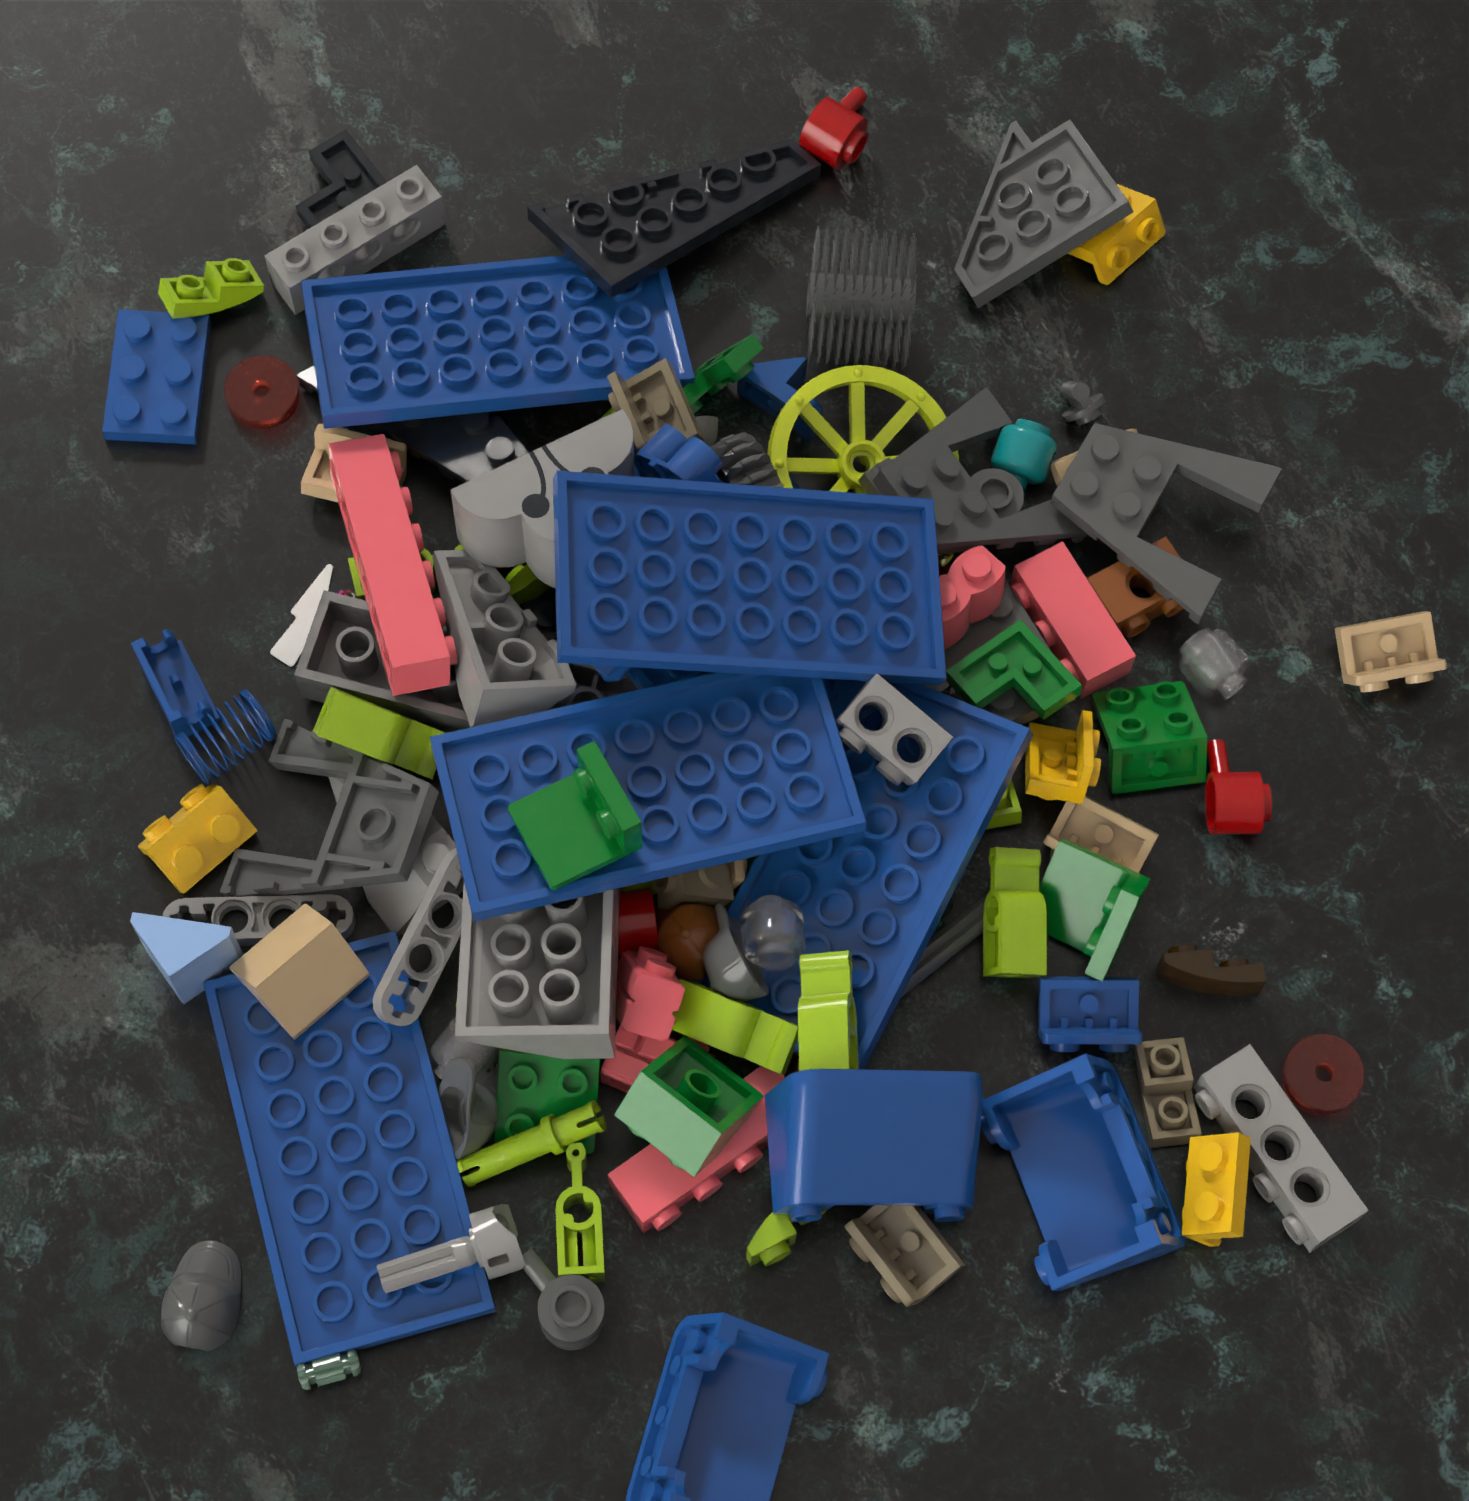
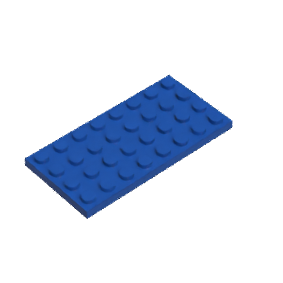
(482, 339)
(746, 579)
(707, 762)
(893, 881)
(346, 1164)

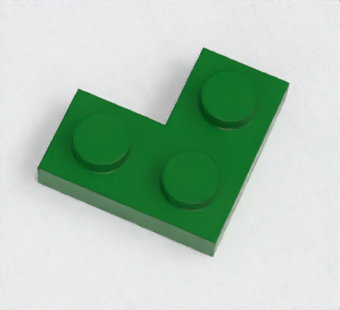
(722, 369)
(1017, 661)

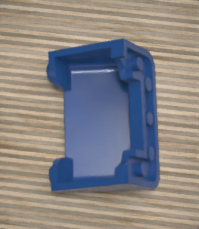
(874, 1140)
(1084, 1171)
(723, 1411)

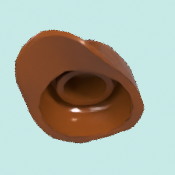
(684, 935)

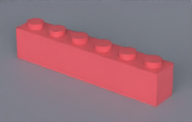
(390, 565)

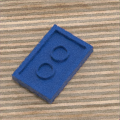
(156, 377)

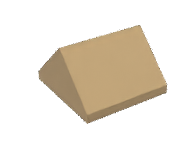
(300, 970)

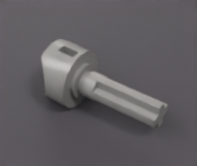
(490, 1243)

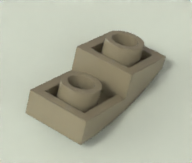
(1167, 1092)

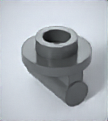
(1083, 406)

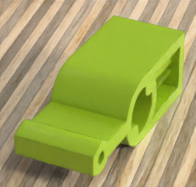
(377, 732)
(1014, 916)
(827, 1012)
(735, 1027)
(588, 1232)

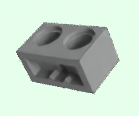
(900, 720)

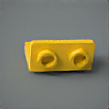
(1124, 241)
(1062, 761)
(196, 836)
(1216, 1187)

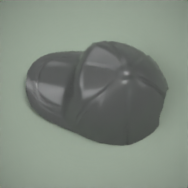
(726, 965)
(467, 1107)
(203, 1297)

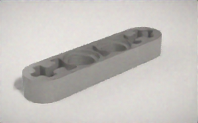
(260, 911)
(422, 931)

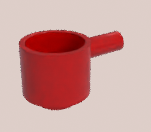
(835, 130)
(1234, 799)
(637, 921)

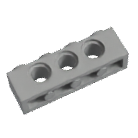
(358, 235)
(1307, 1161)

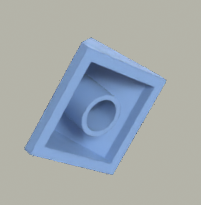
(187, 951)

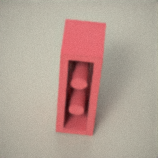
(1072, 618)

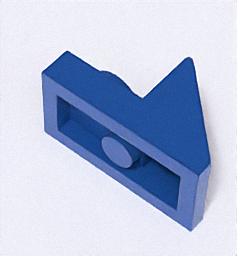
(773, 384)

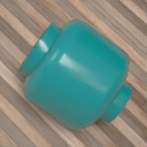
(1024, 452)

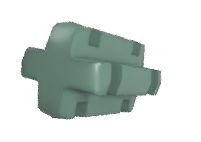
(328, 1369)

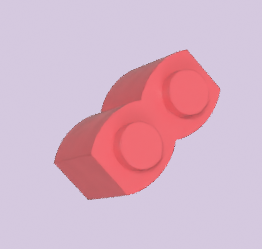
(970, 592)

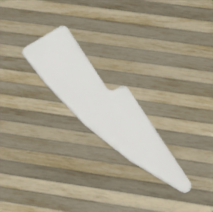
(293, 640)

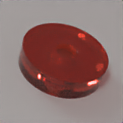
(266, 410)
(1334, 1056)

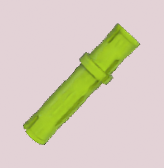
(549, 1136)

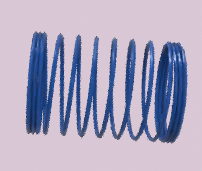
(257, 714)

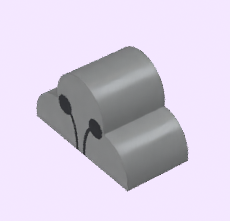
(510, 510)

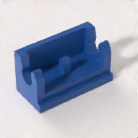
(175, 683)

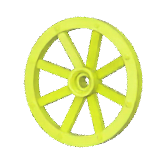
(866, 451)

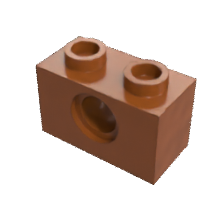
(1128, 611)

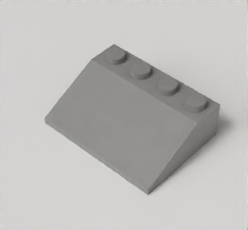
(542, 978)

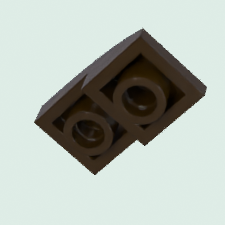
(1197, 972)

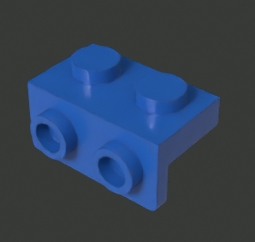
(1088, 1012)

